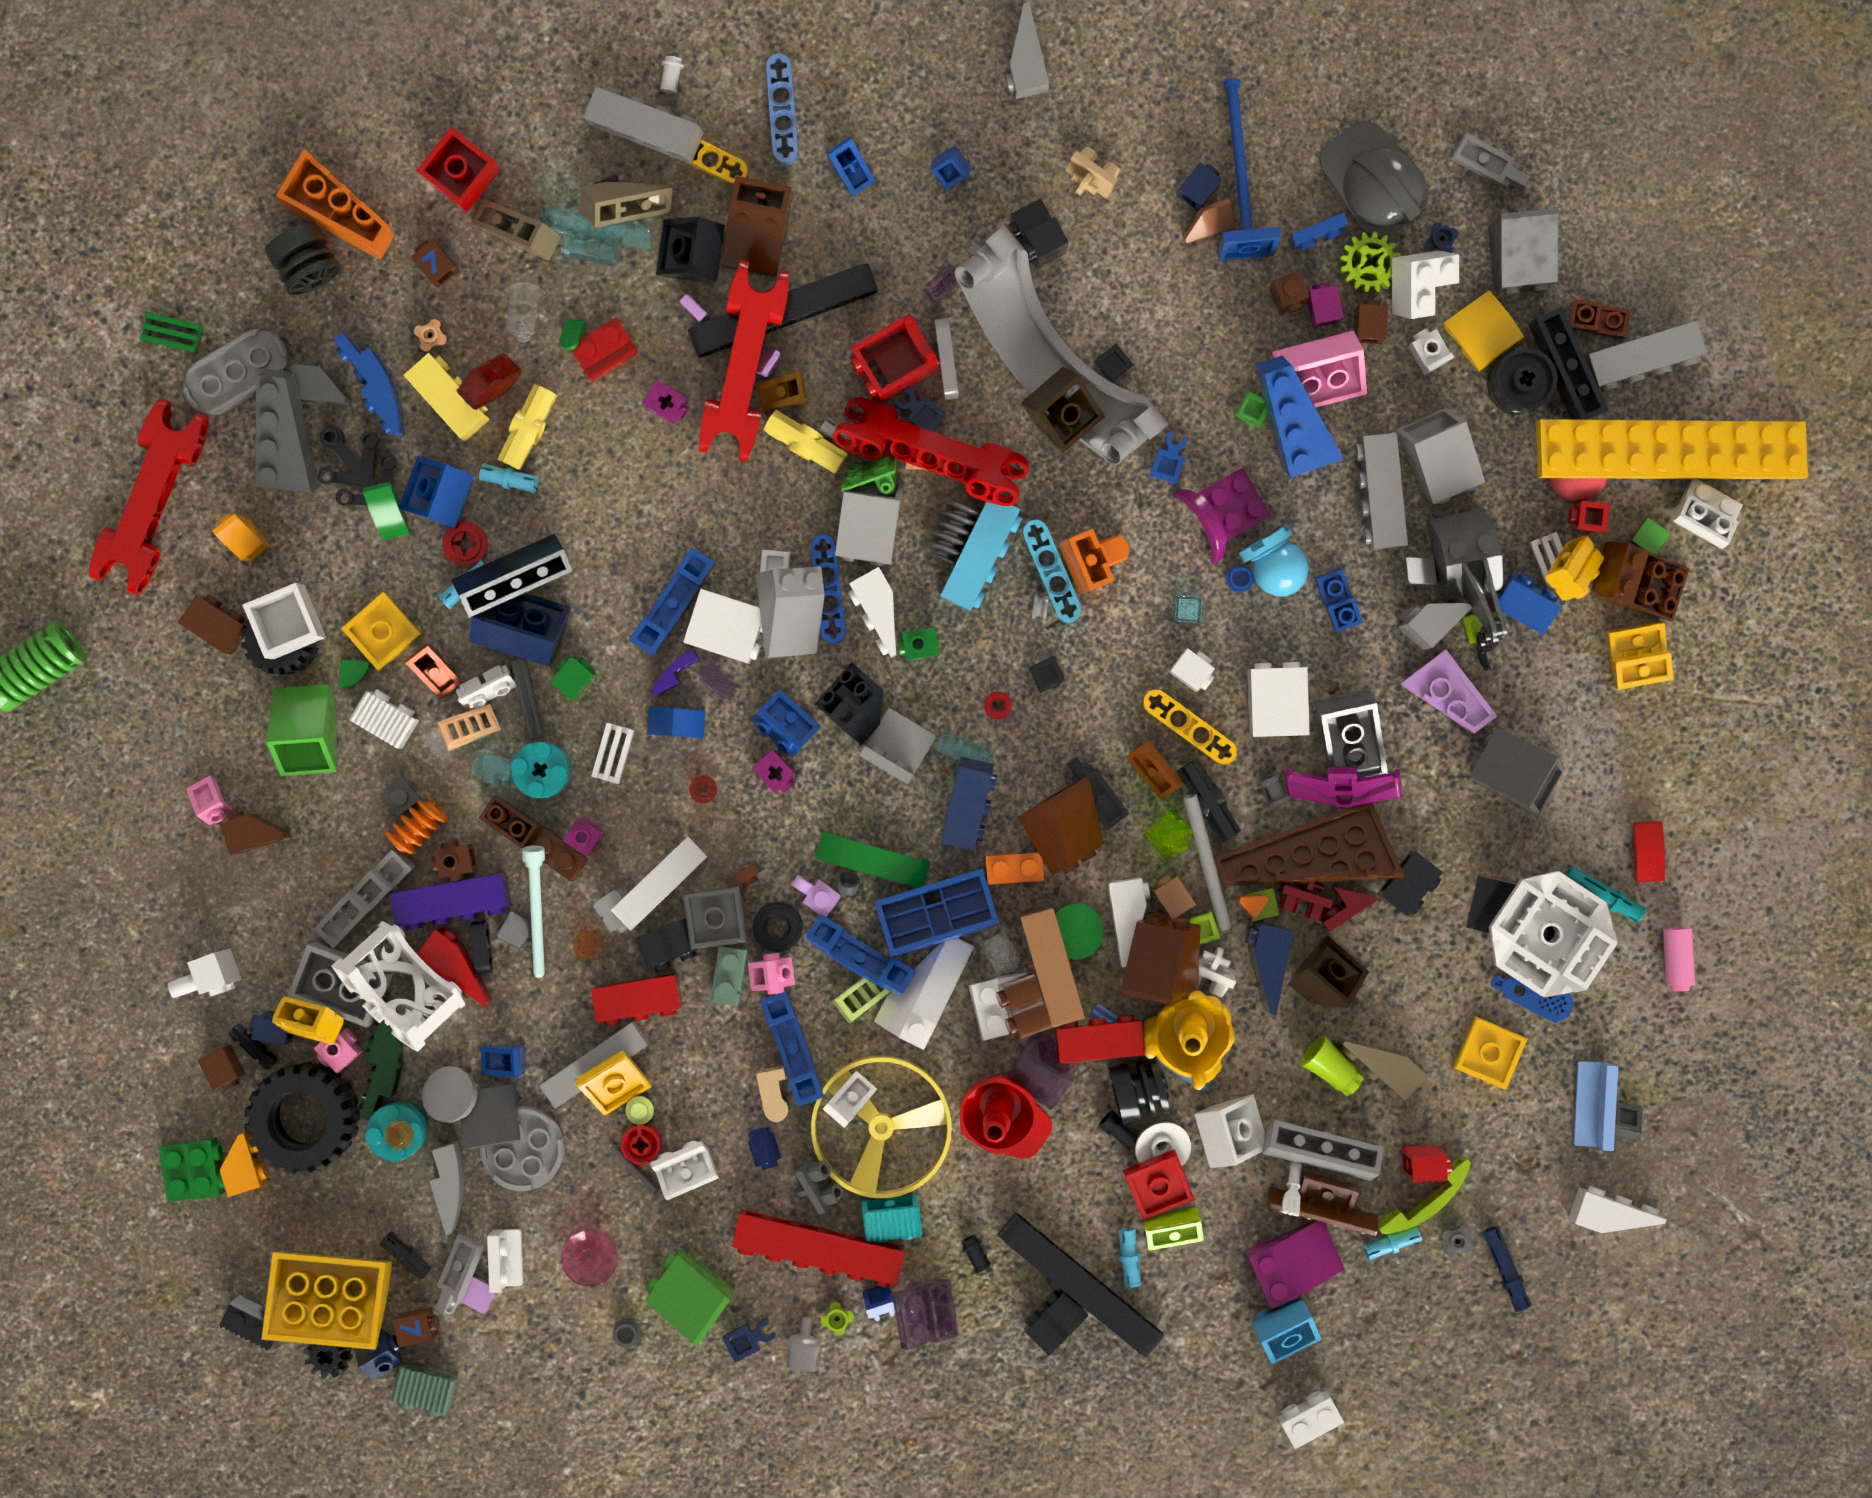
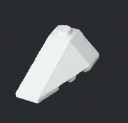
(922, 1003)

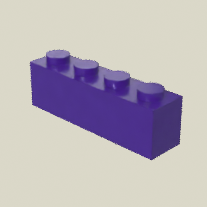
(451, 899)

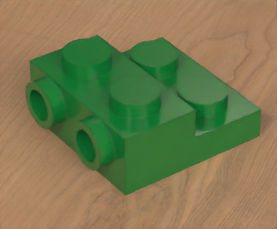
(192, 1169)

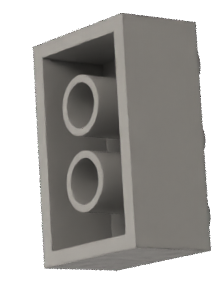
(320, 985)

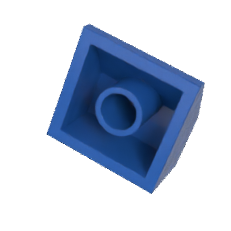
(436, 491)

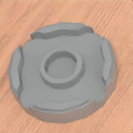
(449, 1094)

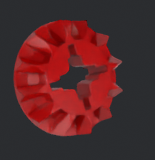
(456, 553)

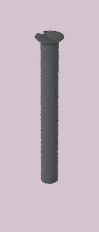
(615, 1149)

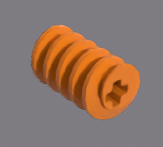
(417, 826)

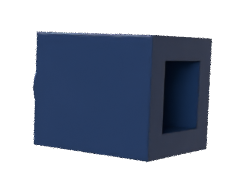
(1199, 186)

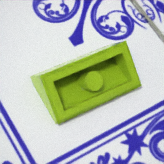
(1173, 1228)

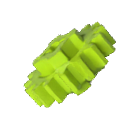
(1364, 253)

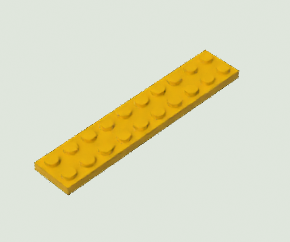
(1671, 449)

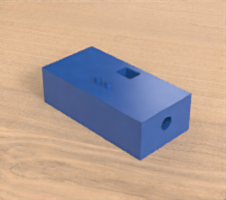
(915, 926)

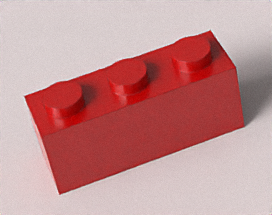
(637, 999)
(1099, 1039)

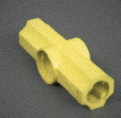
(527, 427)
(805, 442)

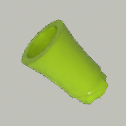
(1331, 1066)

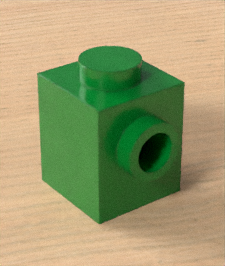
(919, 644)
(573, 676)

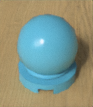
(1278, 565)

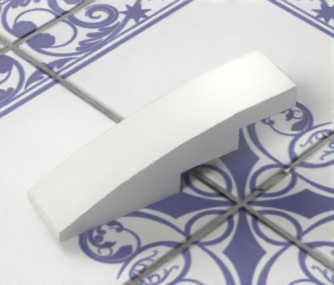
(658, 883)

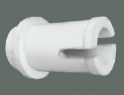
(671, 73)

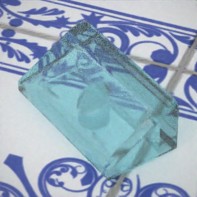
(958, 747)

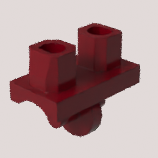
(1316, 905)

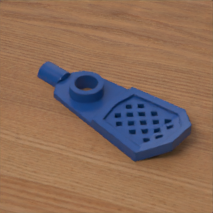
(1530, 999)

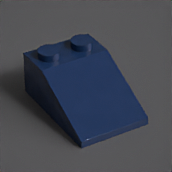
(1269, 954)

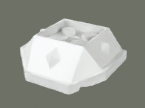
(1580, 941)

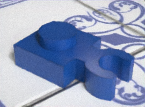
(1168, 462)

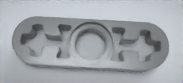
(946, 358)

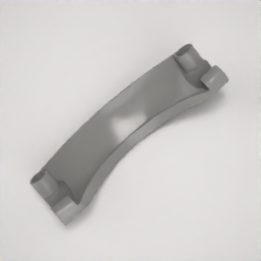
(1009, 312)

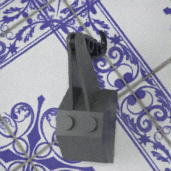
(1470, 568)

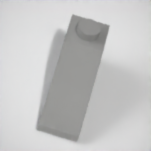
(1027, 68)

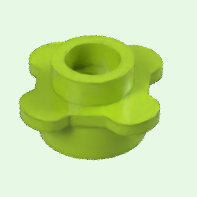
(837, 1326)

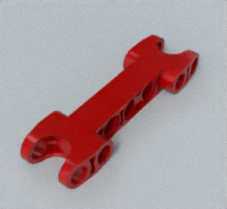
(754, 311)
(981, 469)
(149, 496)

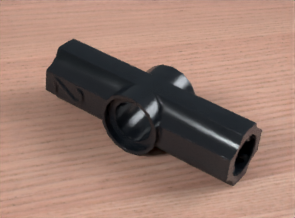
(1210, 799)

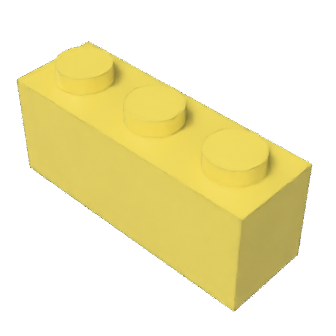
(439, 390)

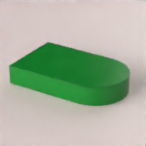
(571, 333)

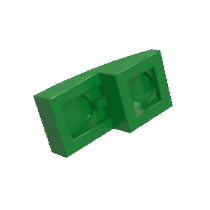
(386, 510)

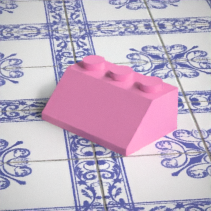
(1329, 367)

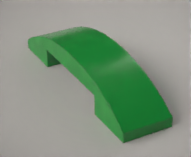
(872, 860)

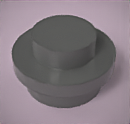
(626, 1333)

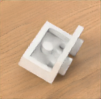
(684, 1169)

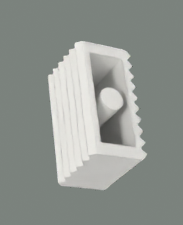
(385, 719)

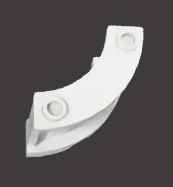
(405, 1025)

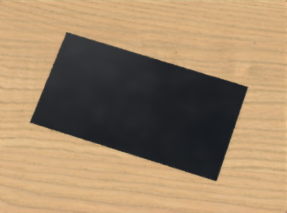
(1487, 902)

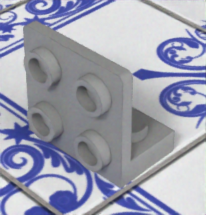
(898, 746)

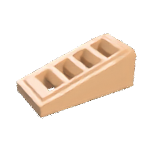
(465, 717)

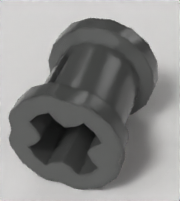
(1273, 790)

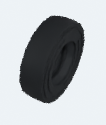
(760, 926)

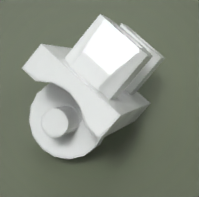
(1217, 969)

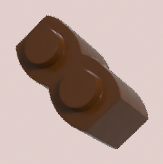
(1023, 1006)

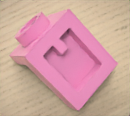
(208, 801)

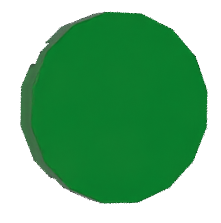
(1080, 930)

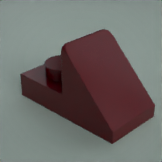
(1352, 904)

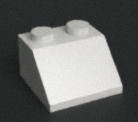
(1231, 1131)

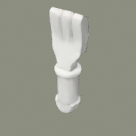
(1291, 1198)

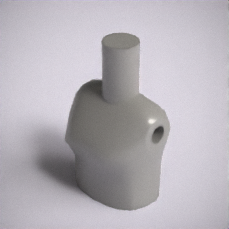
(803, 1348)

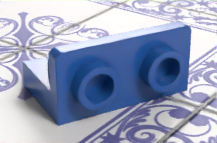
(785, 723)

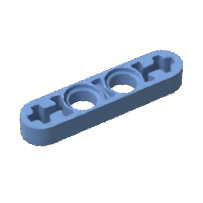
(782, 109)

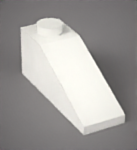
(1127, 908)

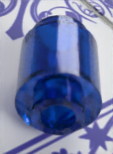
(764, 1148)

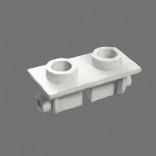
(475, 694)

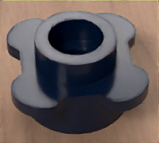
(1449, 235)

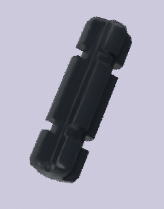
(252, 1047)

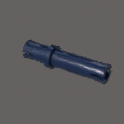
(1510, 1278)

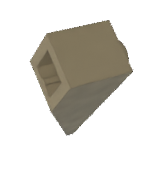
(1393, 1068)

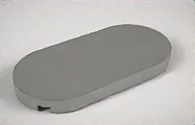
(230, 372)

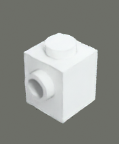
(1193, 670)

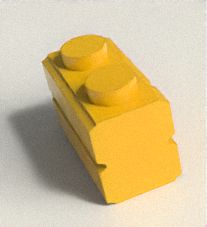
(1575, 568)
(307, 1020)

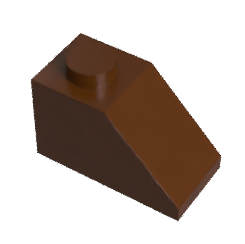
(250, 832)

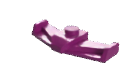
(1343, 787)

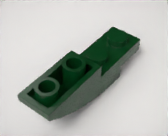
(384, 1078)

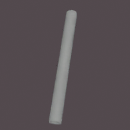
(1207, 862)

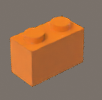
(1014, 868)

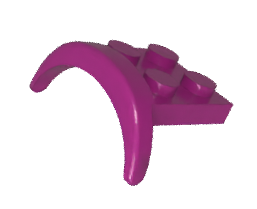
(1225, 509)

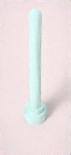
(533, 860)

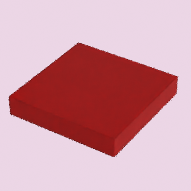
(1158, 1185)

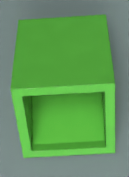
(303, 730)
(688, 1295)

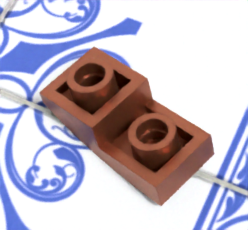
(1599, 319)

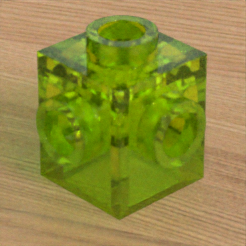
(1169, 835)

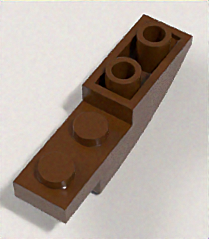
(527, 831)

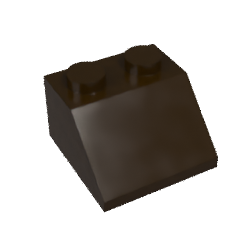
(1063, 408)

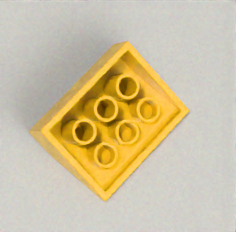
(326, 1299)

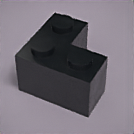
(1039, 233)

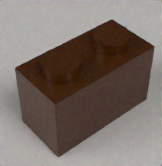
(213, 623)

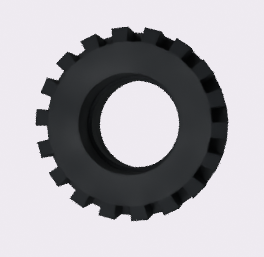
(282, 665)

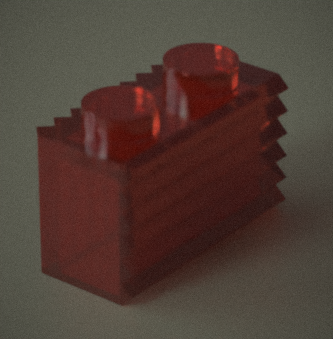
(489, 381)

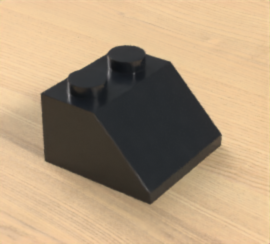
(690, 249)

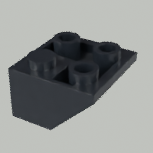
(853, 703)

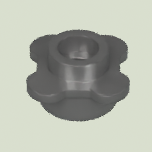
(1457, 1233)

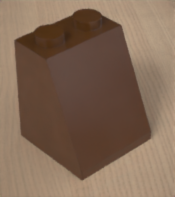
(1065, 827)
(1163, 959)

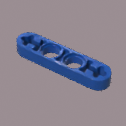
(832, 588)

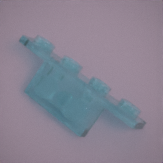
(594, 244)

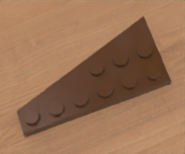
(1327, 849)

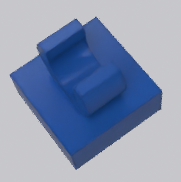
(878, 1302)

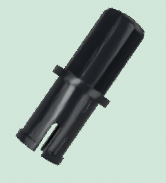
(405, 1256)

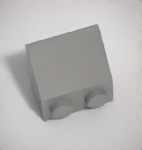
(1431, 622)

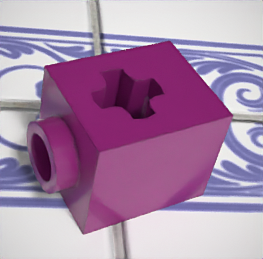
(1324, 305)
(662, 392)
(763, 770)
(584, 836)

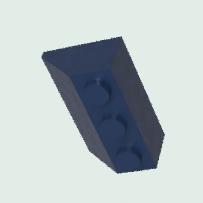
(522, 627)

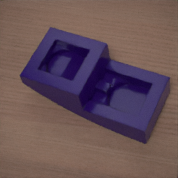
(669, 678)

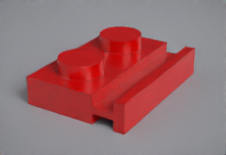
(604, 349)

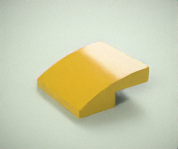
(1484, 330)
(1639, 655)

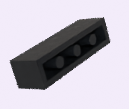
(1575, 378)
(512, 575)

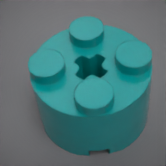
(525, 768)
(392, 1112)

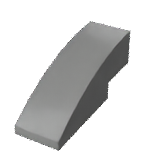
(449, 1184)

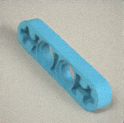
(1054, 570)

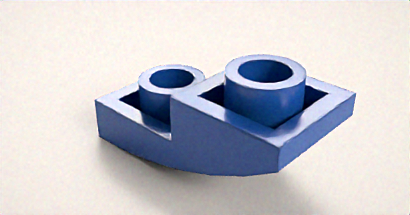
(1338, 600)

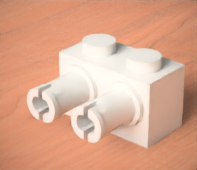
(210, 974)

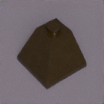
(1329, 976)

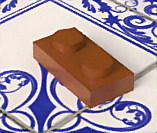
(1154, 769)

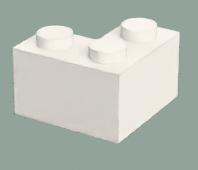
(1416, 278)

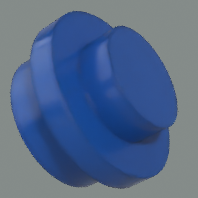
(1239, 578)

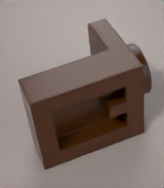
(745, 877)

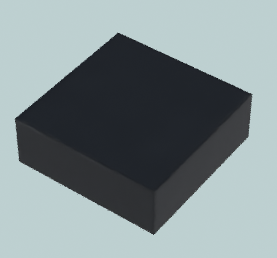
(1113, 363)
(1046, 674)

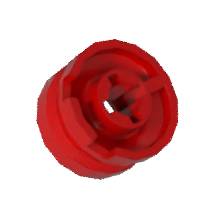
(649, 1135)

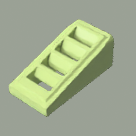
(845, 1010)

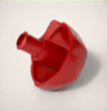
(1004, 1117)

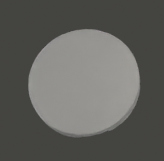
(531, 1160)

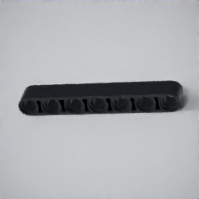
(800, 305)
(1080, 1284)

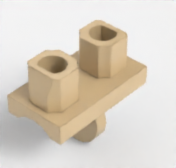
(1091, 176)

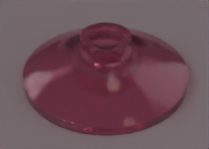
(581, 1269)

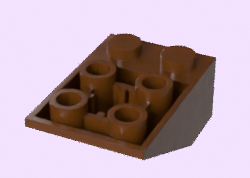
(757, 225)
(1639, 580)

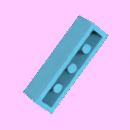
(979, 555)

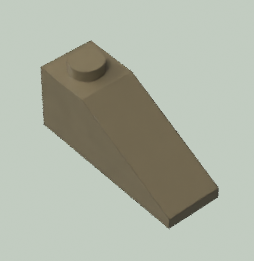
(623, 202)
(516, 229)

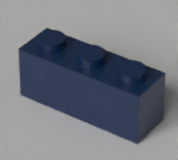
(969, 803)

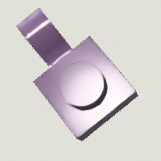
(819, 896)

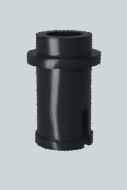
(975, 1253)

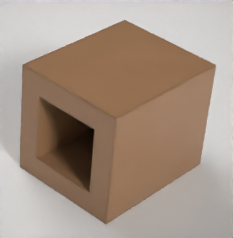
(1173, 896)

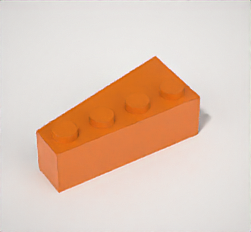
(321, 199)

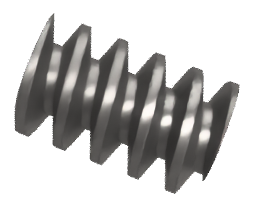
(951, 532)

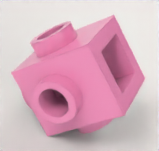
(771, 973)
(339, 1058)

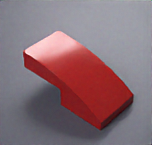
(1649, 851)

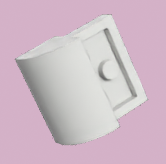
(1707, 513)
(987, 1009)

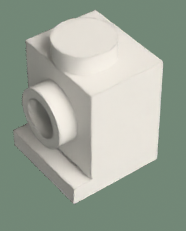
(1426, 360)

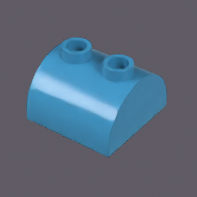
(1285, 1330)

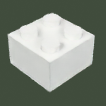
(284, 621)

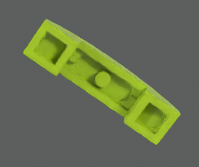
(1397, 1222)

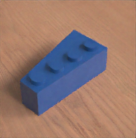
(1295, 423)

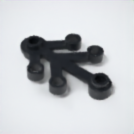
(361, 474)

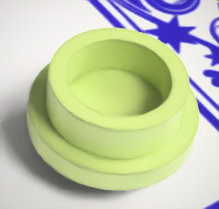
(639, 1110)

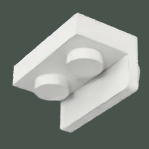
(505, 1259)
(1310, 1418)

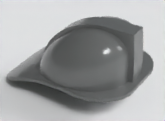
(1374, 179)

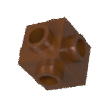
(463, 856)

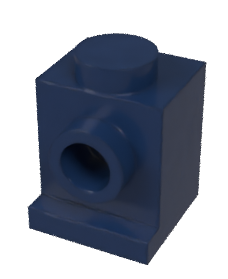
(266, 1031)

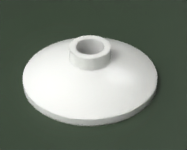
(1174, 1137)

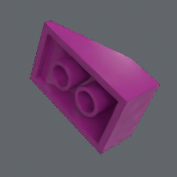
(1294, 1262)

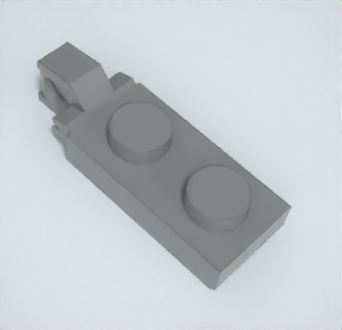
(1489, 162)
(458, 1273)

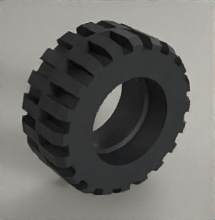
(276, 1143)

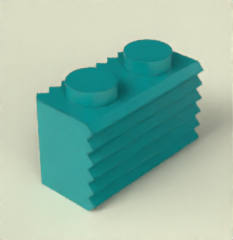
(892, 1218)

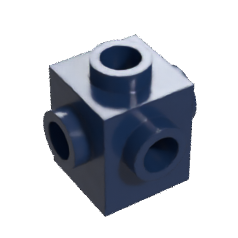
(382, 1359)

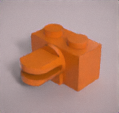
(1090, 559)

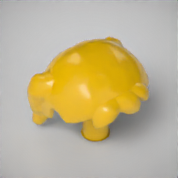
(1191, 1037)

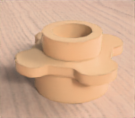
(438, 338)

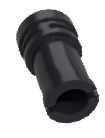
(1113, 1126)

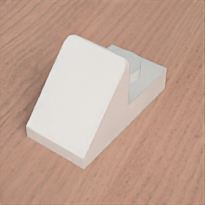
(850, 1099)

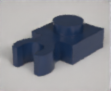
(923, 413)
(744, 1341)

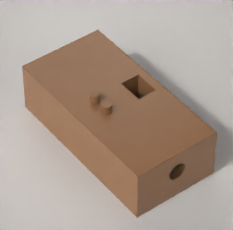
(1051, 966)

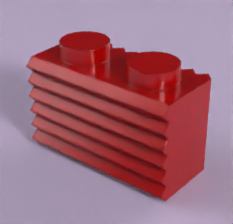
(1426, 1163)

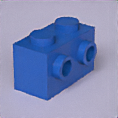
(1529, 602)

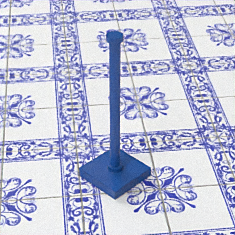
(1247, 241)

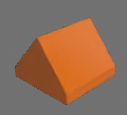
(1252, 903)

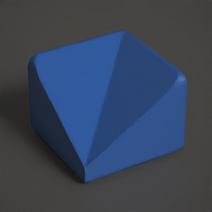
(950, 167)

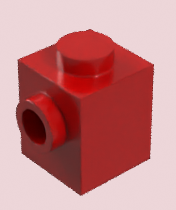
(1589, 516)

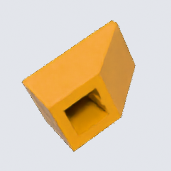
(241, 536)
(243, 1168)

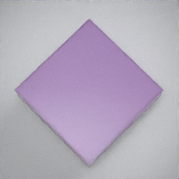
(694, 309)
(478, 1295)

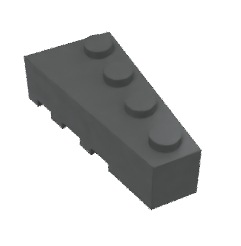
(282, 441)

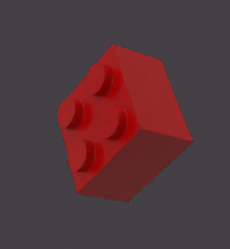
(458, 169)

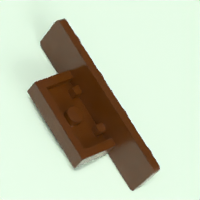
(1328, 1202)

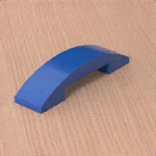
(672, 602)
(859, 957)
(792, 1048)

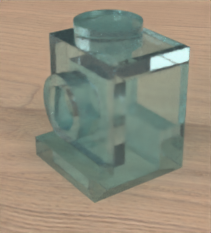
(493, 768)

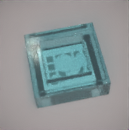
(1188, 609)

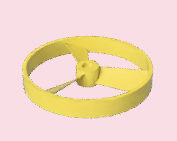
(881, 1128)

